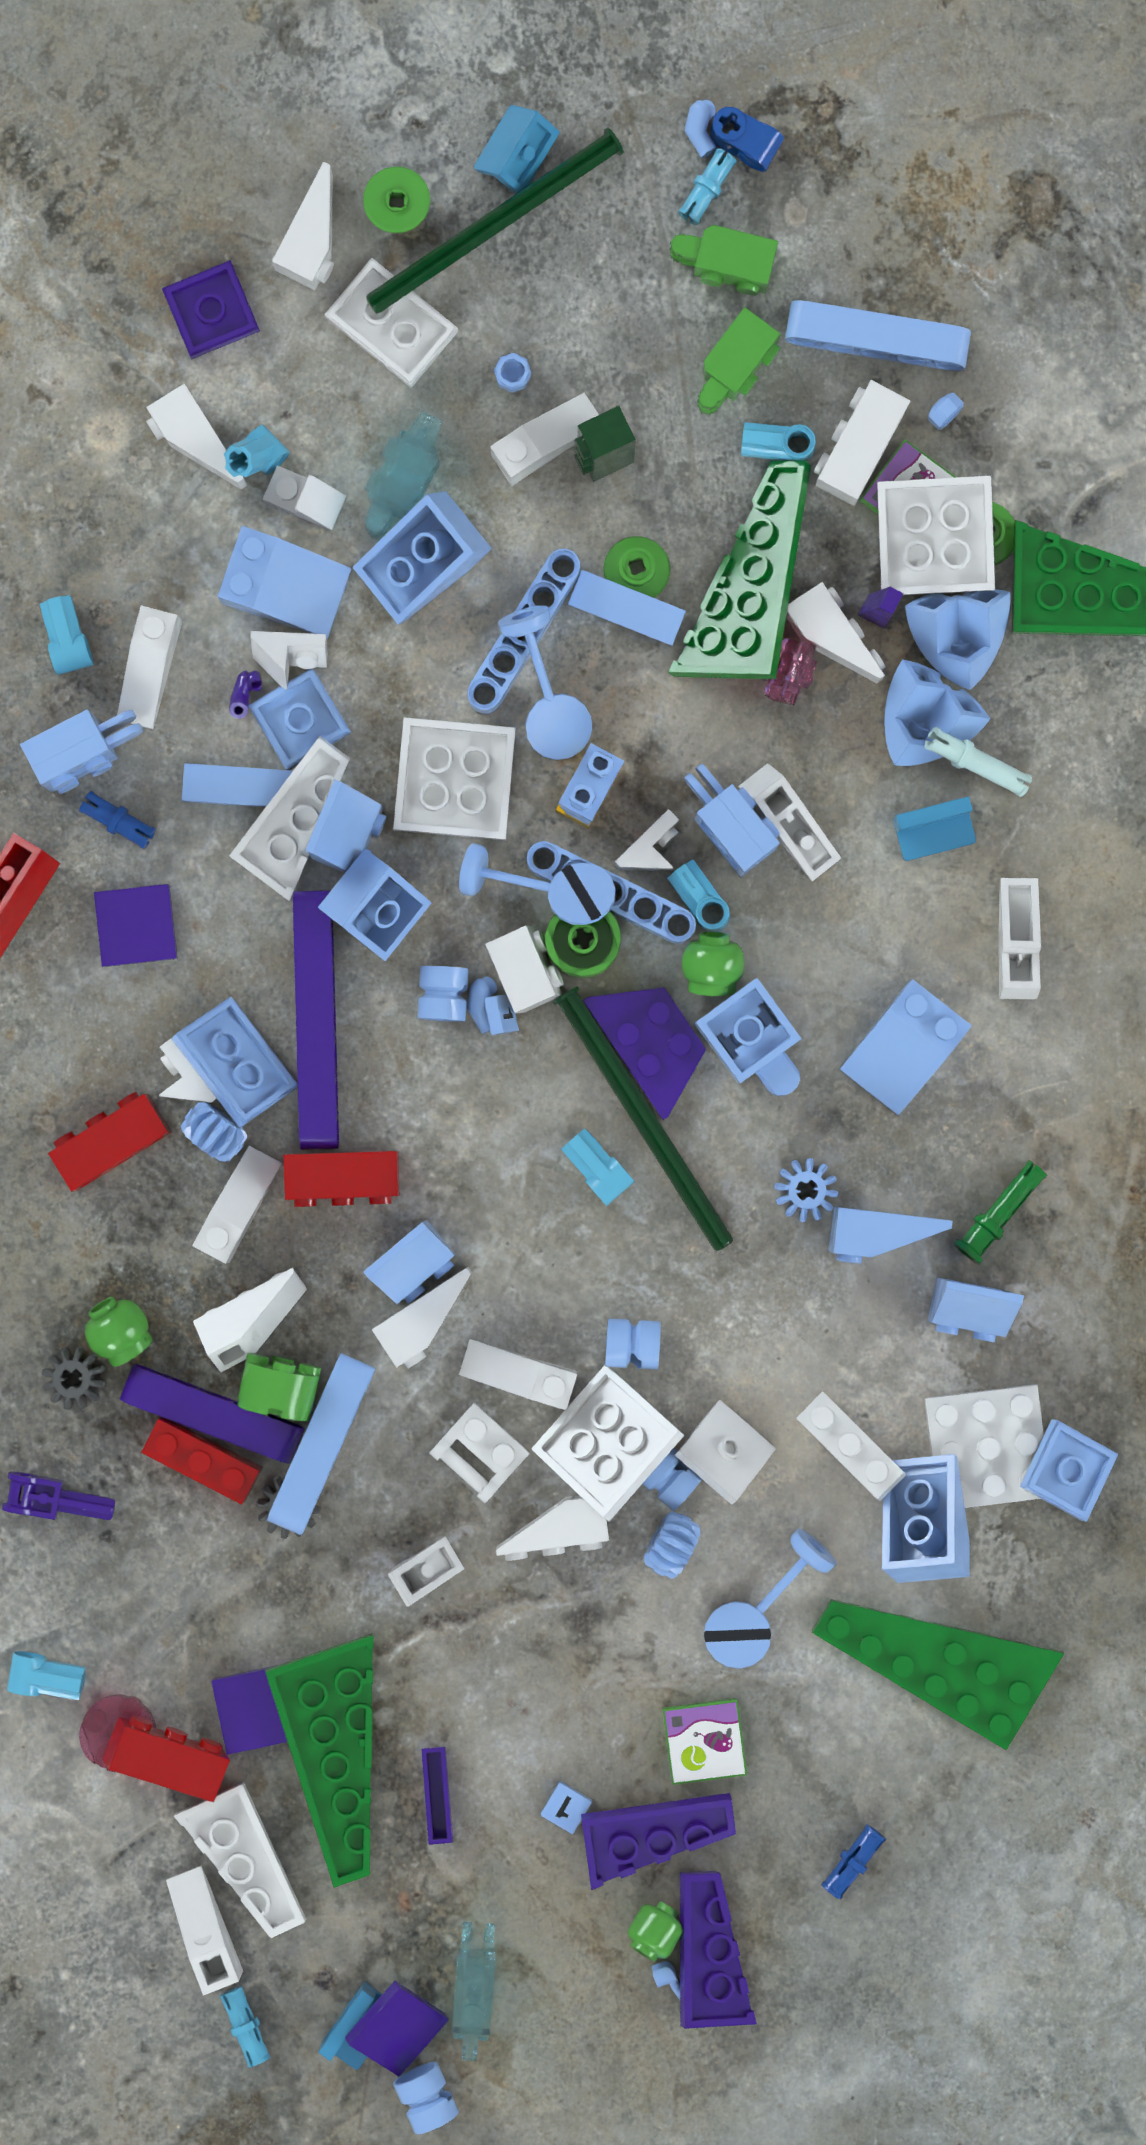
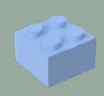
(375, 904)

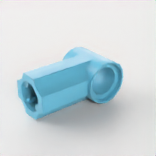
(772, 441)
(255, 453)
(67, 644)
(698, 894)
(601, 1172)
(35, 1675)

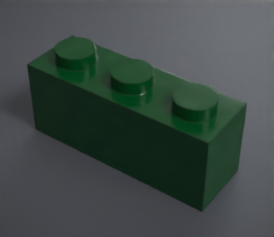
(604, 444)

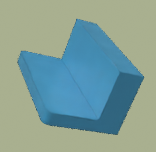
(517, 148)
(935, 829)
(334, 2042)

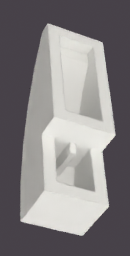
(1019, 938)

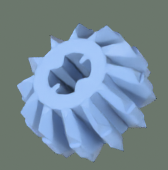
(213, 1131)
(806, 1202)
(672, 1545)

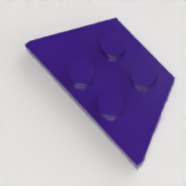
(651, 1041)

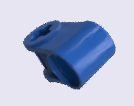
(749, 140)

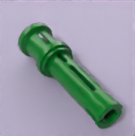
(989, 1225)

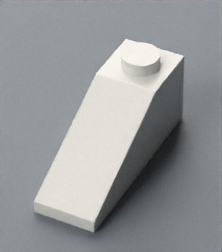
(307, 245)
(189, 432)
(541, 439)
(149, 664)
(795, 824)
(237, 1205)
(415, 1326)
(518, 1374)

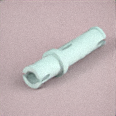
(965, 755)

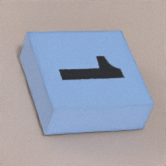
(500, 1015)
(566, 1807)

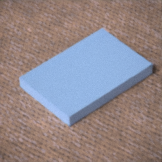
(235, 1062)

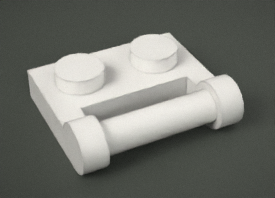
(489, 1443)

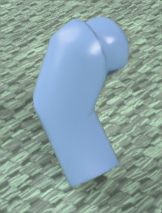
(696, 127)
(475, 1004)

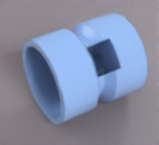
(442, 993)
(633, 1343)
(672, 1481)
(427, 2100)

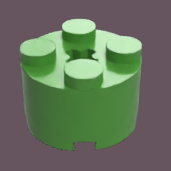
(583, 962)
(278, 1387)

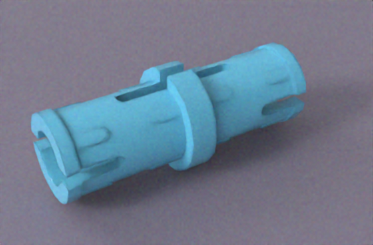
(707, 186)
(245, 2026)

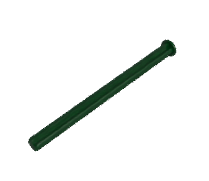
(494, 221)
(644, 1119)

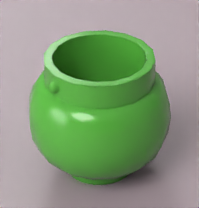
(713, 964)
(117, 1330)

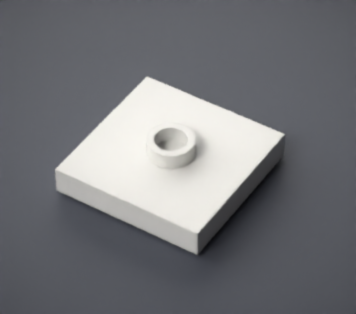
(725, 1452)

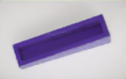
(880, 606)
(437, 1796)

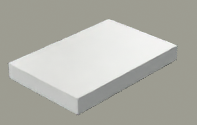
(400, 337)

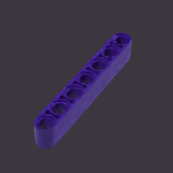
(315, 1022)

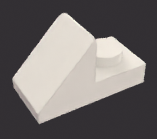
(304, 497)
(280, 650)
(642, 854)
(191, 1084)
(425, 1571)

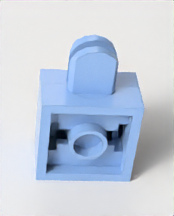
(77, 748)
(733, 823)
(752, 1038)

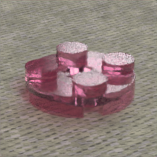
(99, 1721)

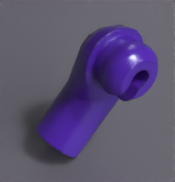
(240, 695)

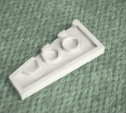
(278, 838)
(245, 1858)

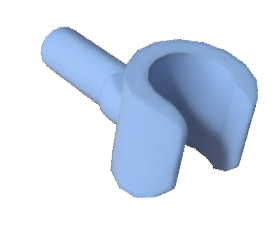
(665, 1974)

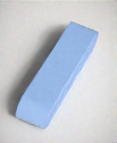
(878, 335)
(501, 682)
(630, 895)
(321, 1444)

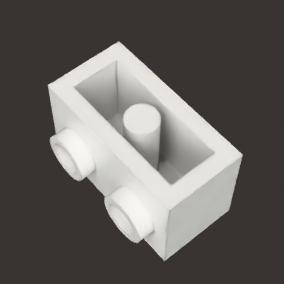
(525, 968)

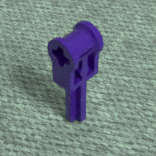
(45, 1498)

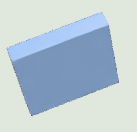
(298, 717)
(1069, 1470)

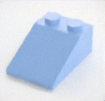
(421, 556)
(283, 582)
(344, 827)
(905, 1047)
(872, 1233)
(411, 1263)
(973, 1308)
(926, 1522)

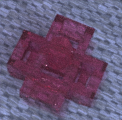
(793, 671)

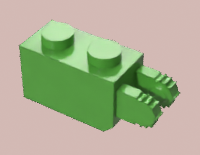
(727, 258)
(736, 359)

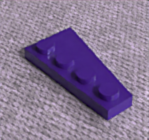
(645, 1834)
(710, 1970)

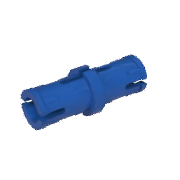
(117, 820)
(853, 1862)

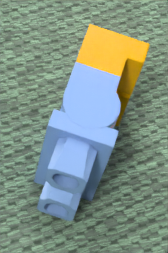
(589, 786)

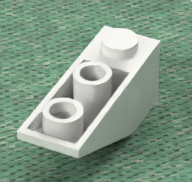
(820, 621)
(248, 1320)
(563, 1525)
(204, 1931)

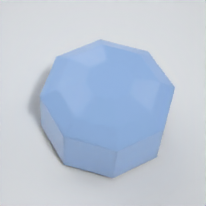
(512, 372)
(945, 410)

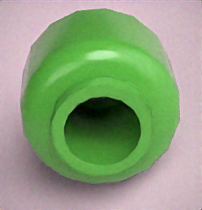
(655, 1931)

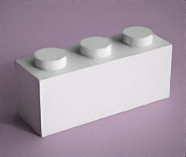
(860, 442)
(851, 1446)

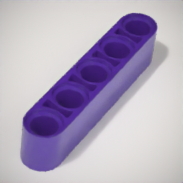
(211, 1413)

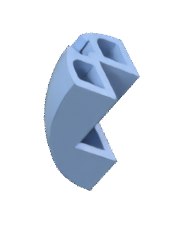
(960, 632)
(918, 704)

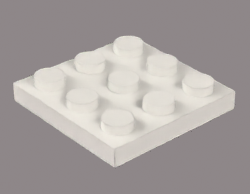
(936, 535)
(454, 779)
(991, 1436)
(607, 1442)

